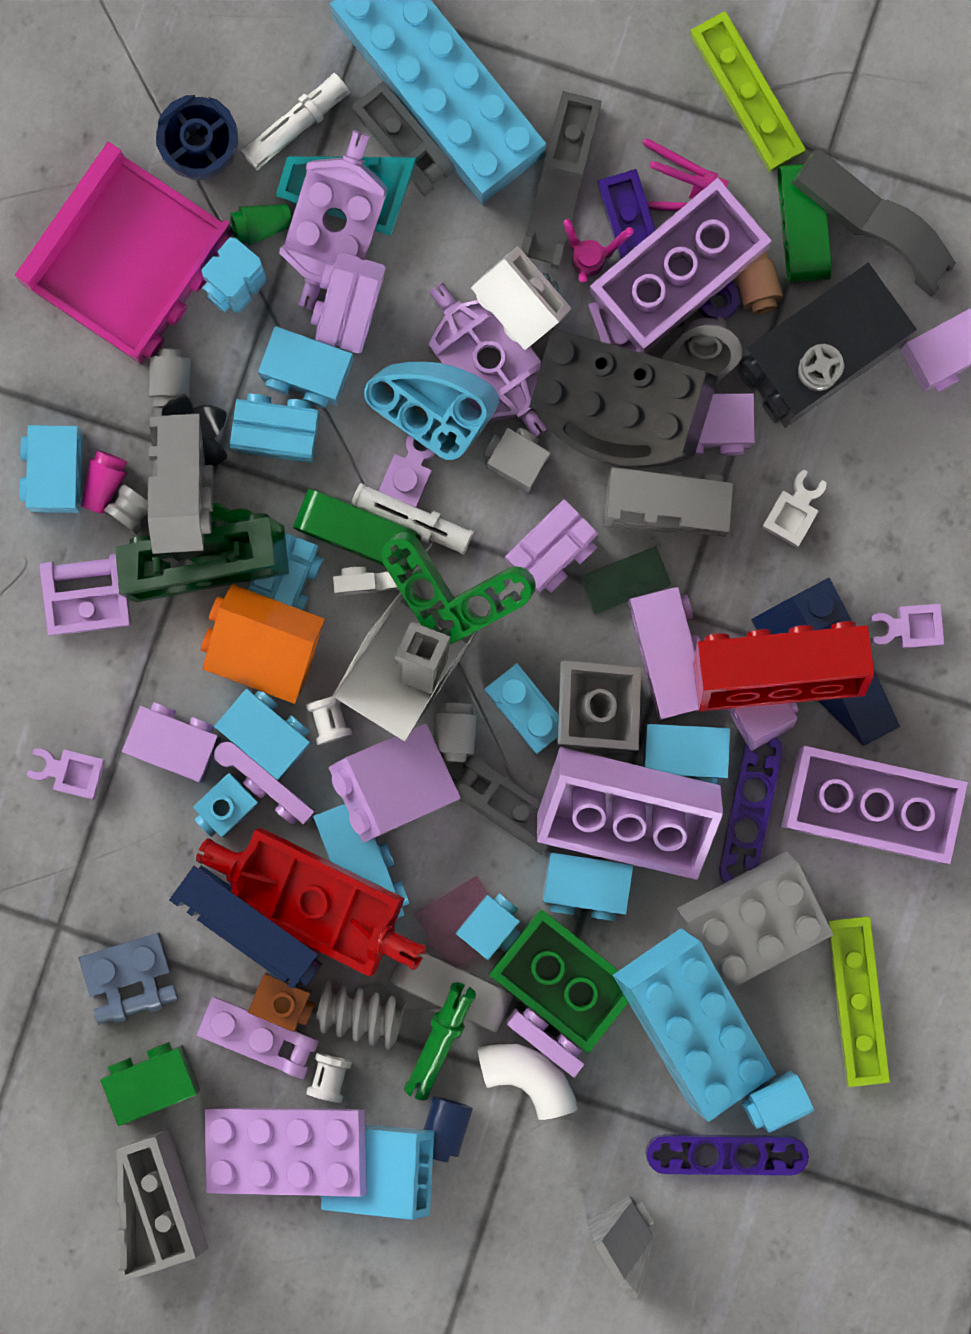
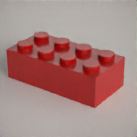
(783, 666)

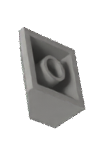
(599, 707)

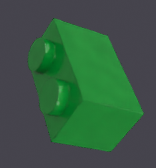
(150, 1084)

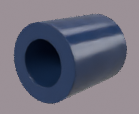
(449, 1122)

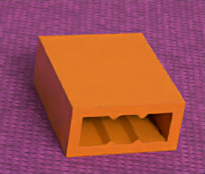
(261, 643)

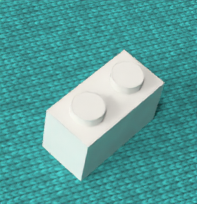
(520, 298)

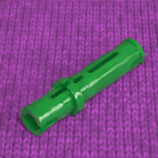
(446, 1027)

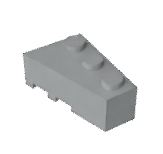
(179, 485)
(668, 502)
(155, 1208)

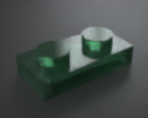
(625, 580)

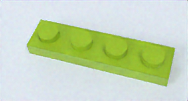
(747, 91)
(858, 1002)

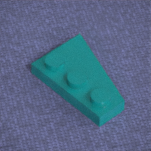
(393, 172)

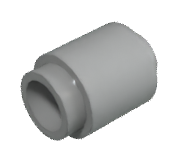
(168, 376)
(455, 731)

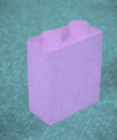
(393, 783)

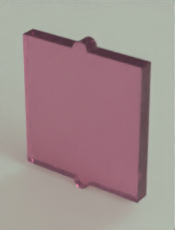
(446, 916)

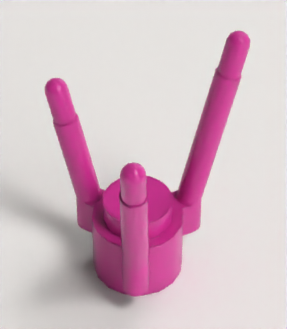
(698, 182)
(589, 254)

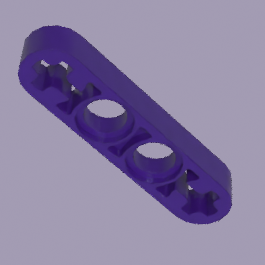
(745, 809)
(726, 1161)

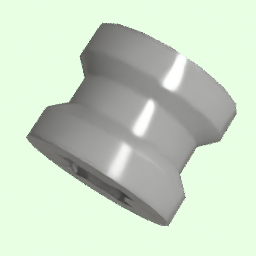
(828, 363)
(129, 509)

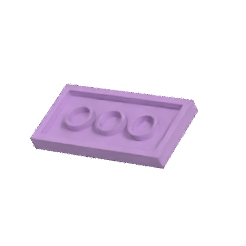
(285, 1151)

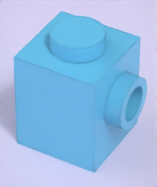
(225, 806)
(490, 926)

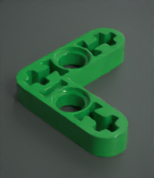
(456, 607)

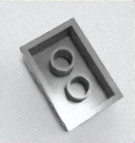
(757, 919)

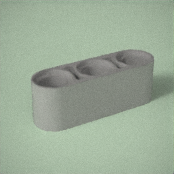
(433, 983)

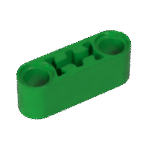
(803, 231)
(347, 527)

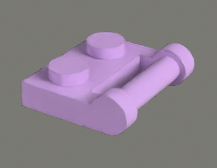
(83, 608)

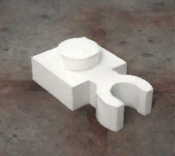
(793, 514)
(357, 581)

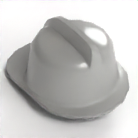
(707, 347)

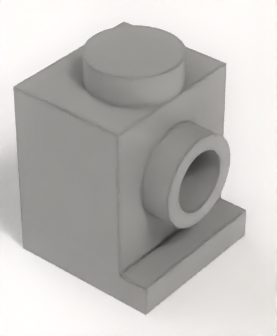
(422, 657)

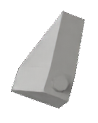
(624, 1242)

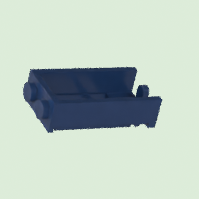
(246, 927)

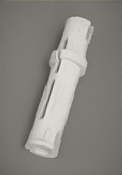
(298, 119)
(457, 538)

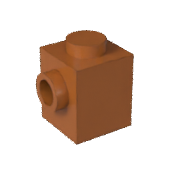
(281, 1004)

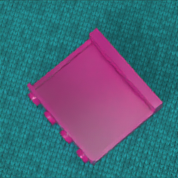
(124, 254)

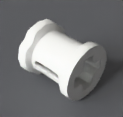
(329, 720)
(329, 1077)

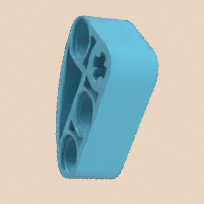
(443, 395)

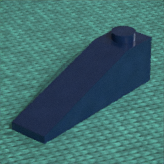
(820, 607)

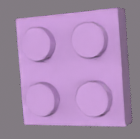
(559, 1050)

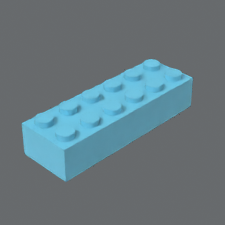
(443, 89)

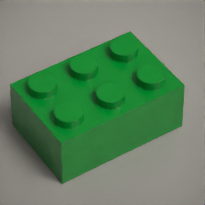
(561, 980)

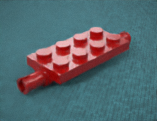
(316, 901)

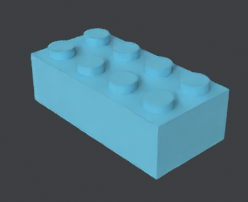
(694, 1024)

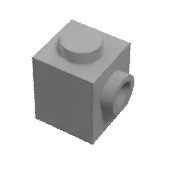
(517, 457)

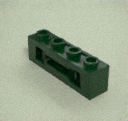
(256, 541)

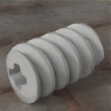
(359, 1015)

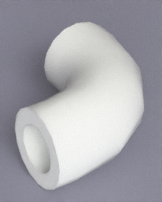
(532, 1073)

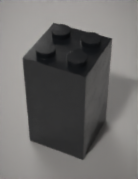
(852, 316)

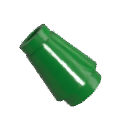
(259, 222)

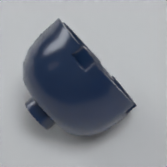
(197, 137)

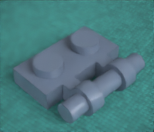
(123, 966)

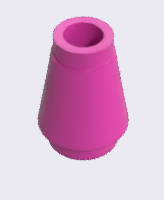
(102, 480)

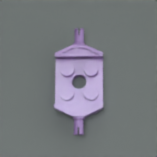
(333, 184)
(467, 331)

